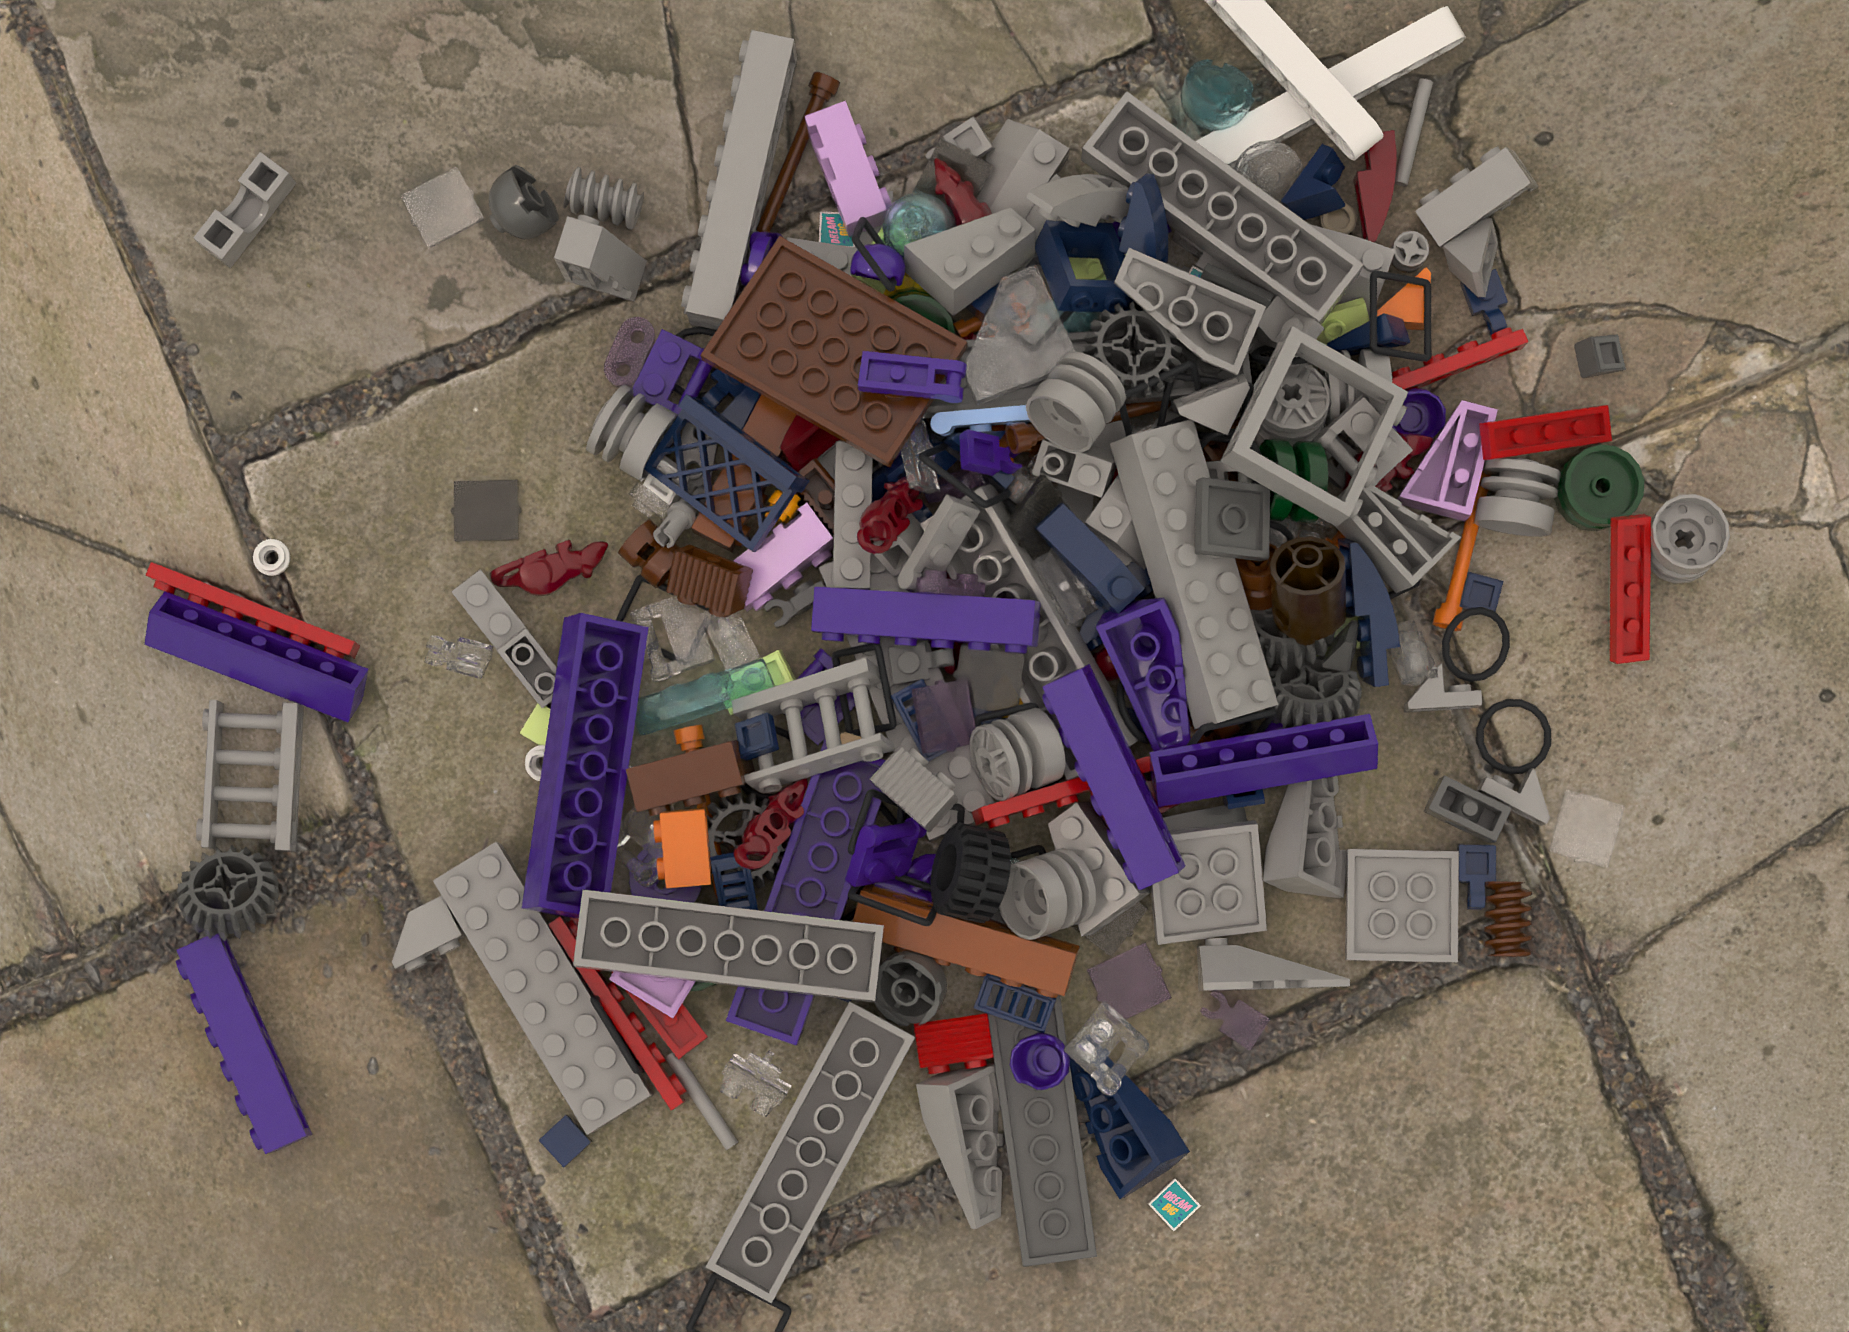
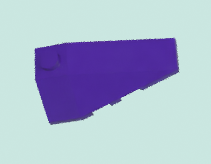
(1149, 662)

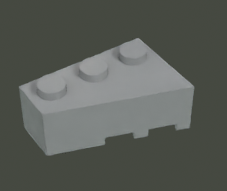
(970, 258)
(598, 259)
(1395, 538)
(1086, 835)

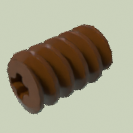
(1507, 919)

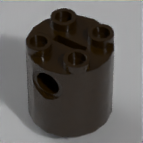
(1308, 589)

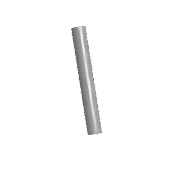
(1413, 132)
(702, 1101)

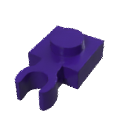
(983, 455)

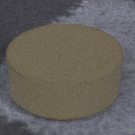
(1340, 220)

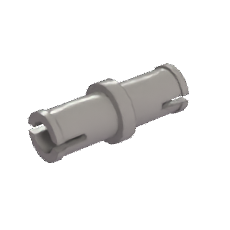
(679, 517)

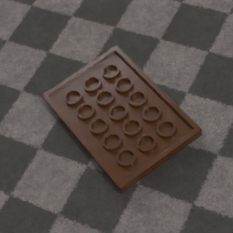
(802, 342)

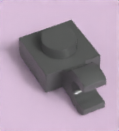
(797, 605)
(913, 662)

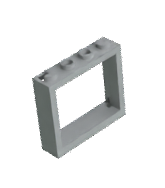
(1284, 482)

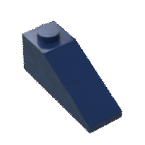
(1089, 559)

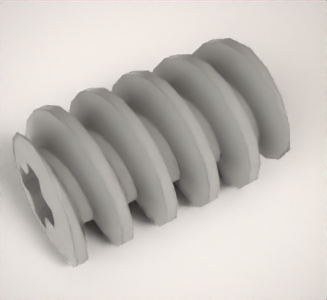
(603, 198)

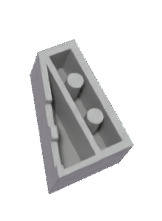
(1475, 194)

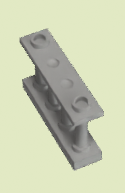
(820, 689)
(282, 795)

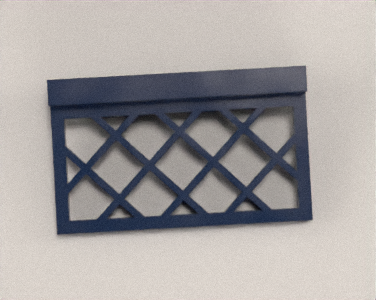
(742, 446)

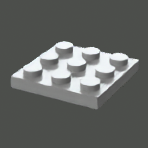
(1216, 890)
(1402, 905)

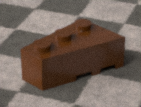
(688, 777)

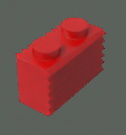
(953, 1041)

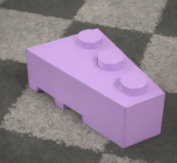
(846, 166)
(1452, 466)
(785, 556)

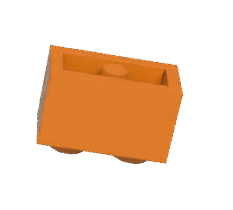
(684, 848)

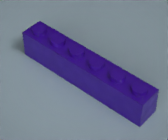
(926, 617)
(256, 656)
(1264, 760)
(1113, 777)
(243, 1042)

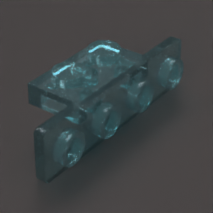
(701, 696)

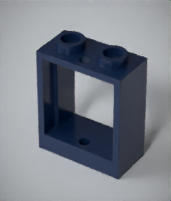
(1061, 240)

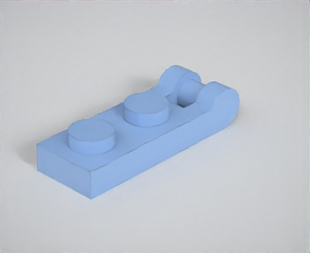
(978, 419)

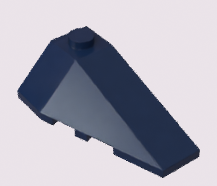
(1130, 1130)

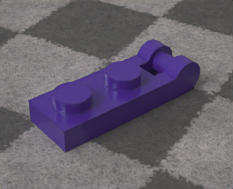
(911, 376)

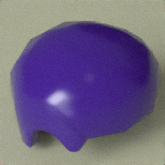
(887, 259)
(1423, 414)
(1040, 1061)

